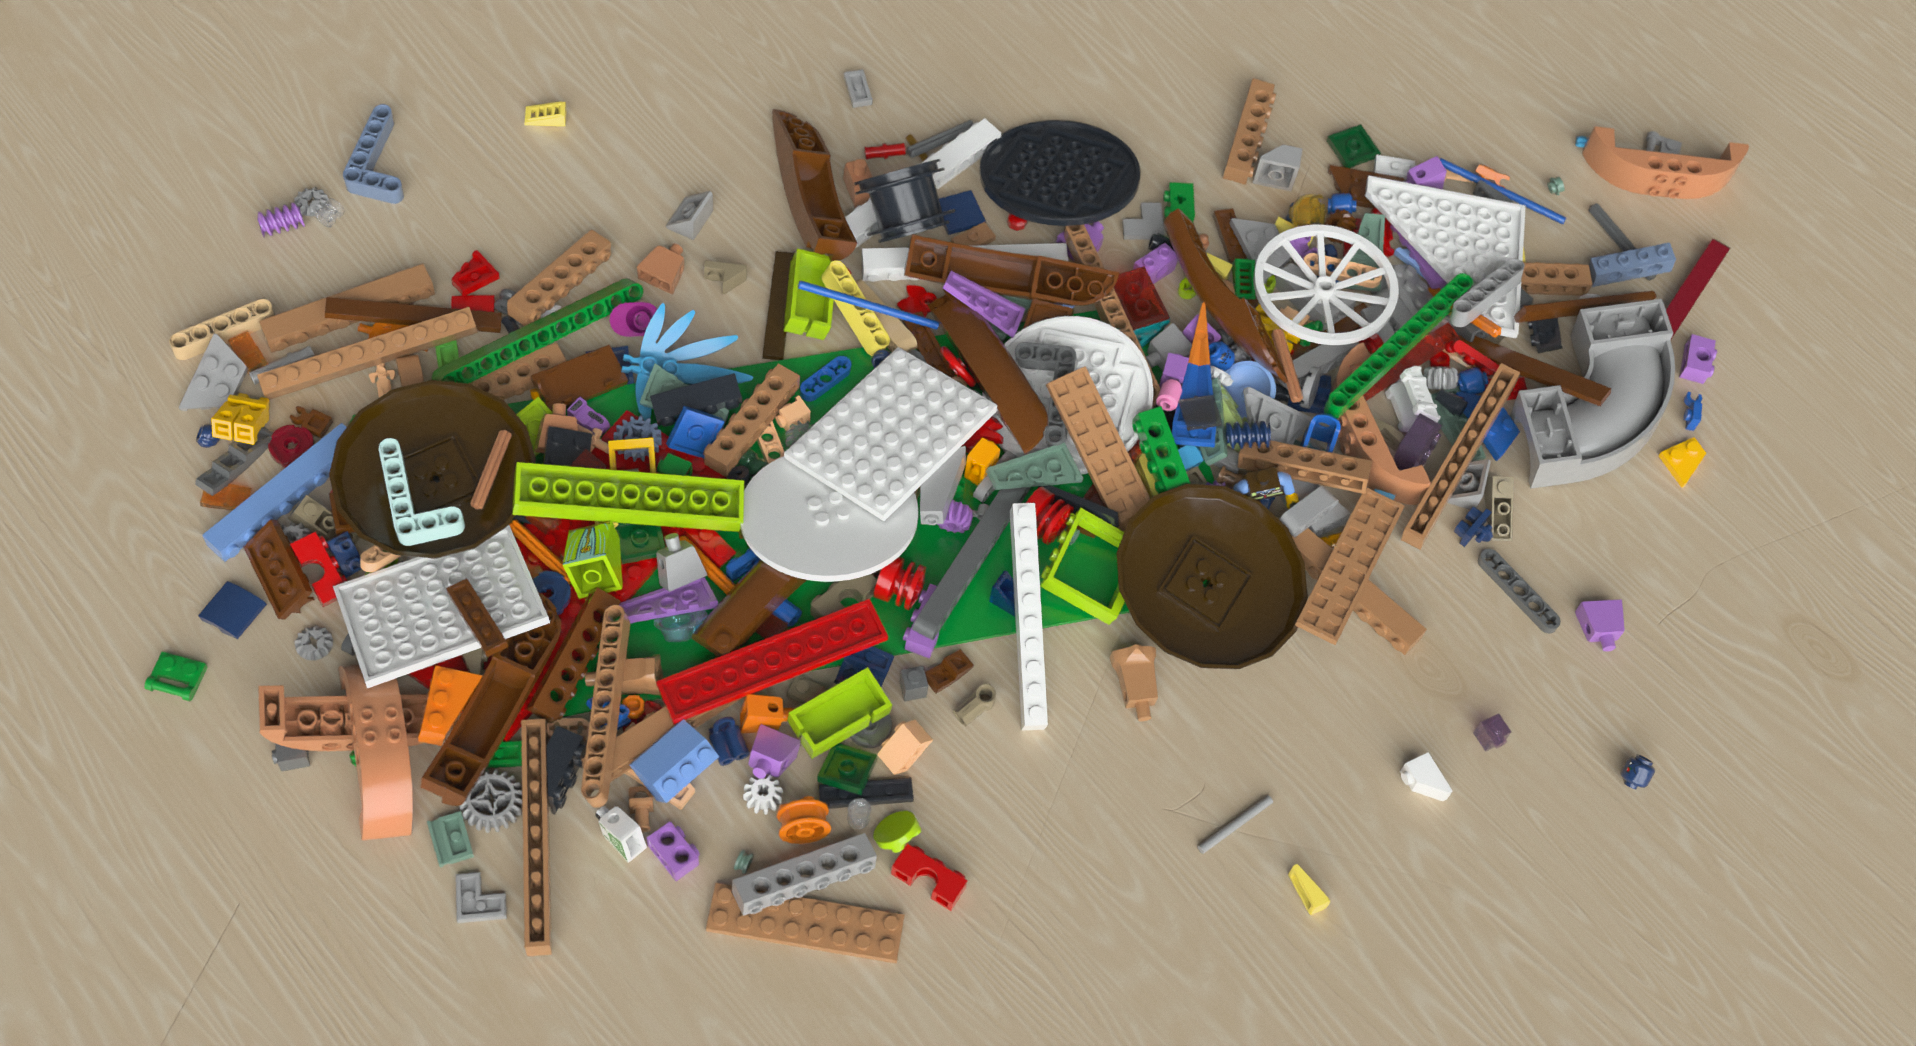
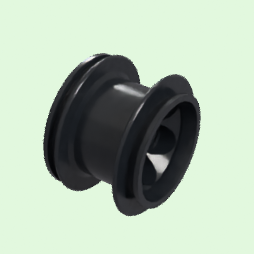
(905, 201)

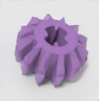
(958, 518)

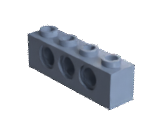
(1632, 264)

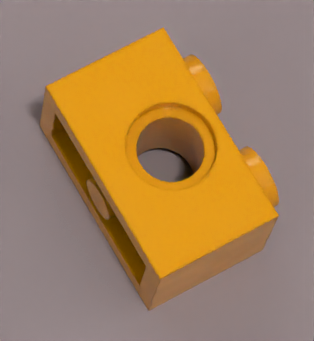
(979, 459)

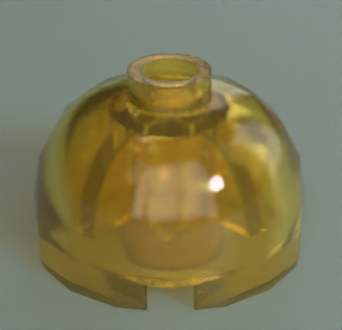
(1308, 210)

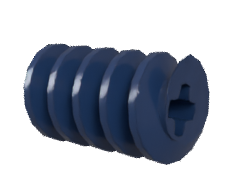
(1248, 434)

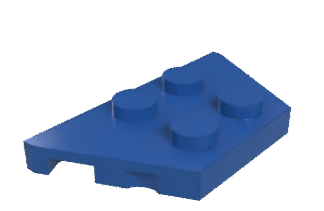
(1502, 431)

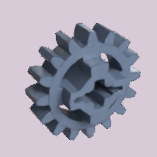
(637, 430)

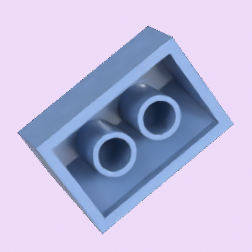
(673, 761)

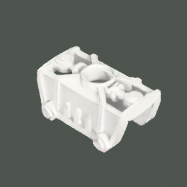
(1411, 398)

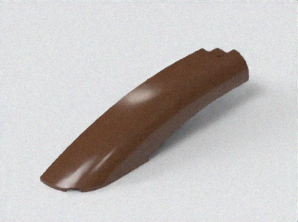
(811, 187)
(1009, 272)
(1234, 315)
(993, 369)
(745, 608)
(491, 711)

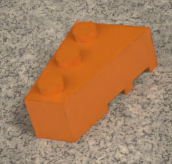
(446, 700)

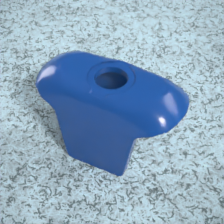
(1321, 433)

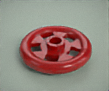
(957, 366)

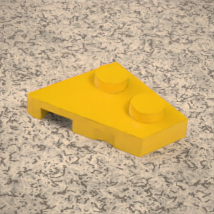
(1683, 459)

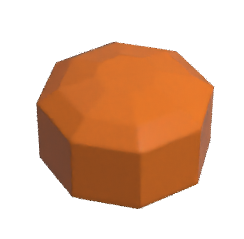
(635, 705)

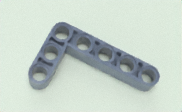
(359, 172)

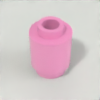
(1169, 395)

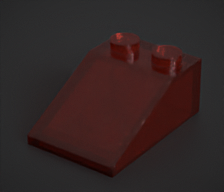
(1140, 298)

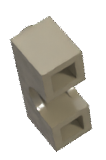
(857, 588)

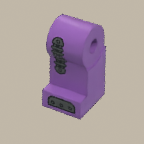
(587, 416)

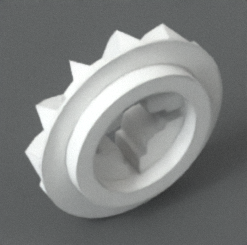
(1222, 376)

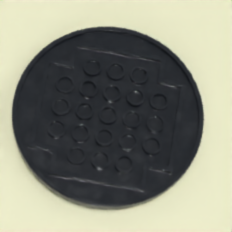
(1060, 173)

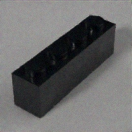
(703, 396)

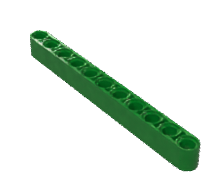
(530, 333)
(1397, 346)

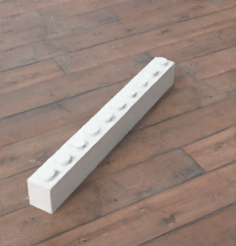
(954, 157)
(890, 262)
(1028, 617)

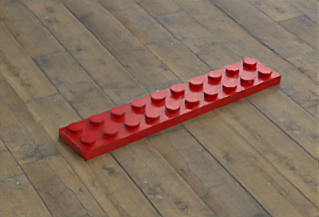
(771, 661)

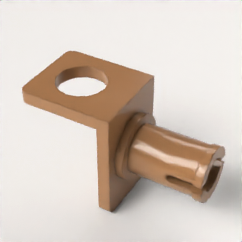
(641, 807)

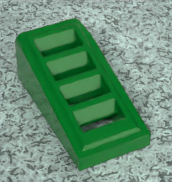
(1243, 264)

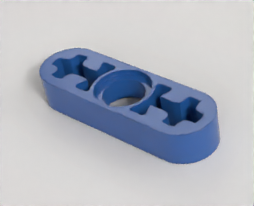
(823, 387)

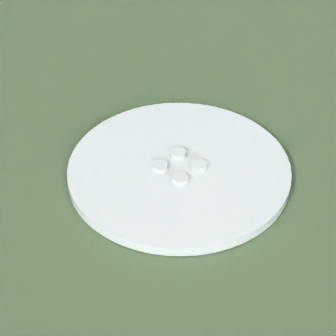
(1112, 362)
(816, 531)

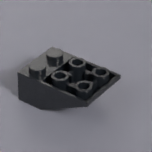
(563, 762)

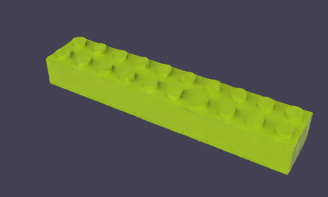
(628, 497)

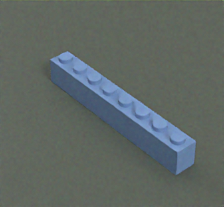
(274, 498)

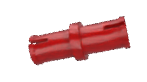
(885, 151)

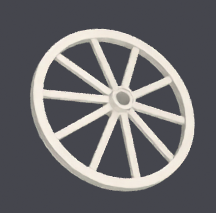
(1324, 288)

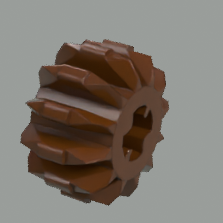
(1341, 219)

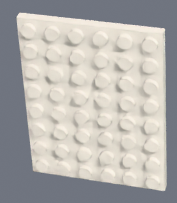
(890, 433)
(407, 620)

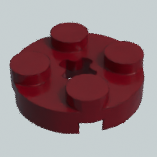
(286, 435)

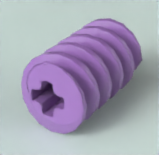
(280, 219)

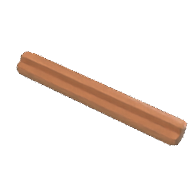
(1286, 361)
(491, 469)

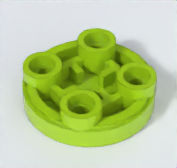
(896, 830)

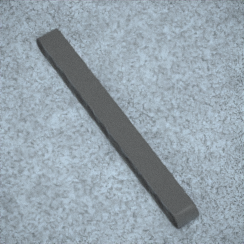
(967, 562)

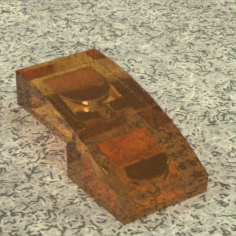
(247, 351)
(227, 498)

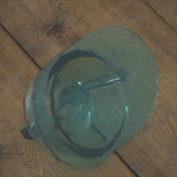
(680, 627)

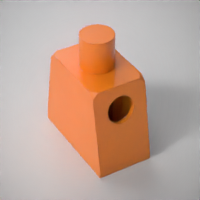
(764, 711)

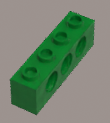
(1156, 421)

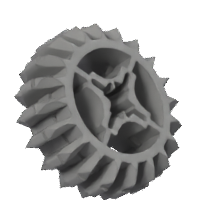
(502, 798)

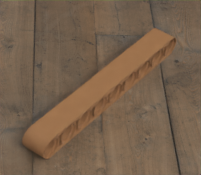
(609, 714)

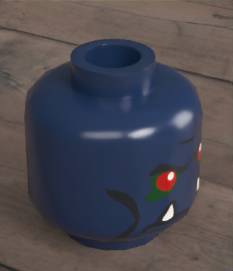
(1637, 771)

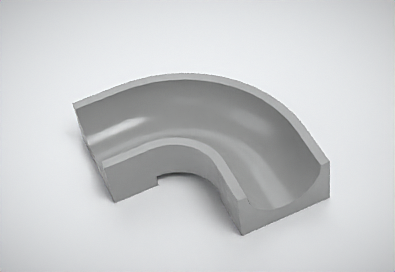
(1621, 349)

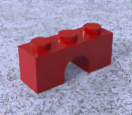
(312, 551)
(915, 863)

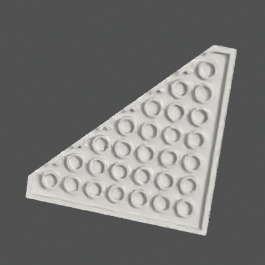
(1457, 235)

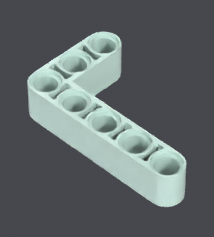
(403, 501)

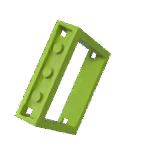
(1106, 532)

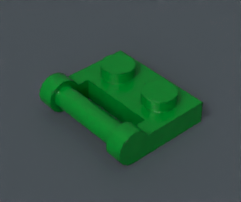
(179, 670)

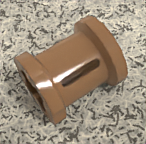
(1228, 477)

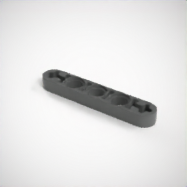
(1521, 601)

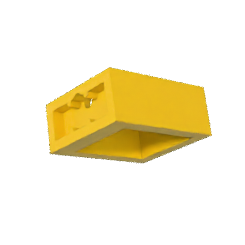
(632, 444)

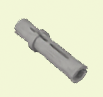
(289, 359)

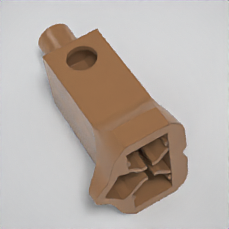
(639, 675)
(1137, 678)

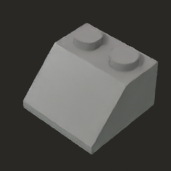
(1279, 168)

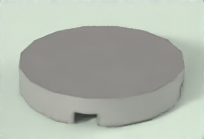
(1310, 387)

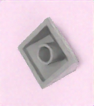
(691, 215)
(1472, 485)

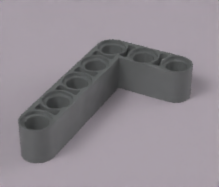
(1060, 368)

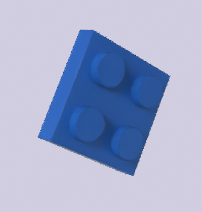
(694, 431)

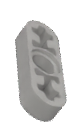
(986, 487)

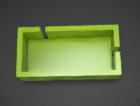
(804, 309)
(839, 713)

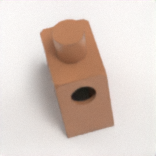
(854, 172)
(662, 268)
(556, 419)

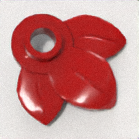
(917, 300)

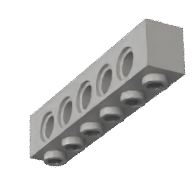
(790, 871)

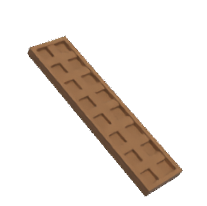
(1099, 444)
(1349, 566)
(811, 925)

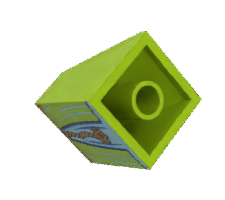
(593, 559)

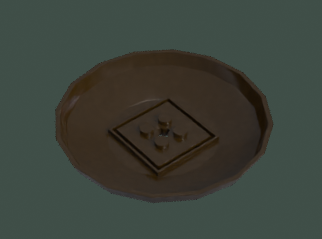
(441, 433)
(1233, 544)

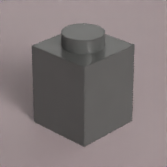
(913, 683)
(290, 758)

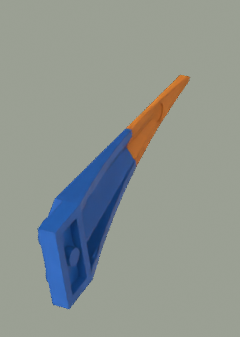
(1196, 383)

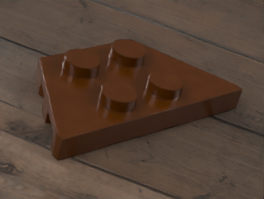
(1354, 182)

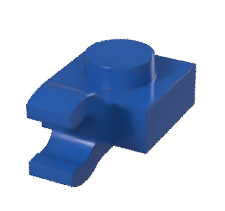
(1694, 413)

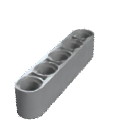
(1487, 292)
(1323, 357)

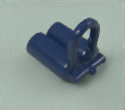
(728, 741)

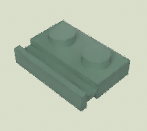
(450, 839)

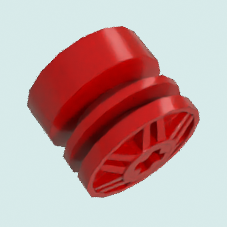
(1049, 518)
(901, 582)

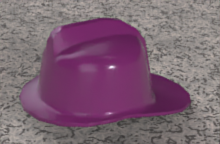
(632, 318)

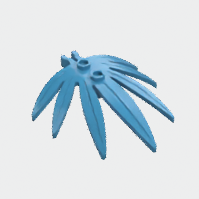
(655, 353)

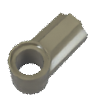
(974, 705)

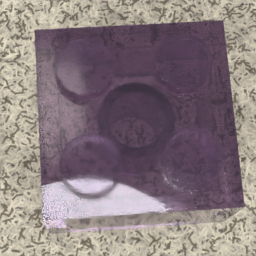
(1418, 443)

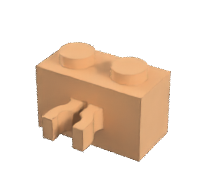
(904, 746)

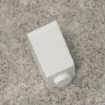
(1425, 778)

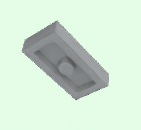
(858, 88)

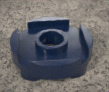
(559, 588)

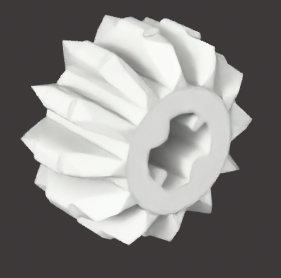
(763, 802)

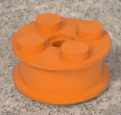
(803, 821)

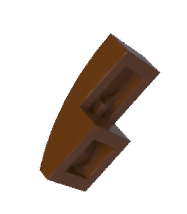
(949, 671)

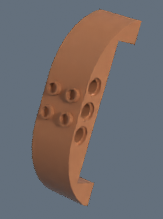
(1660, 172)
(1362, 439)
(322, 721)
(379, 755)

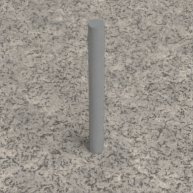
(1235, 824)

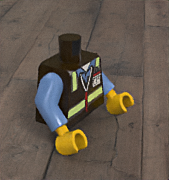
(1267, 484)

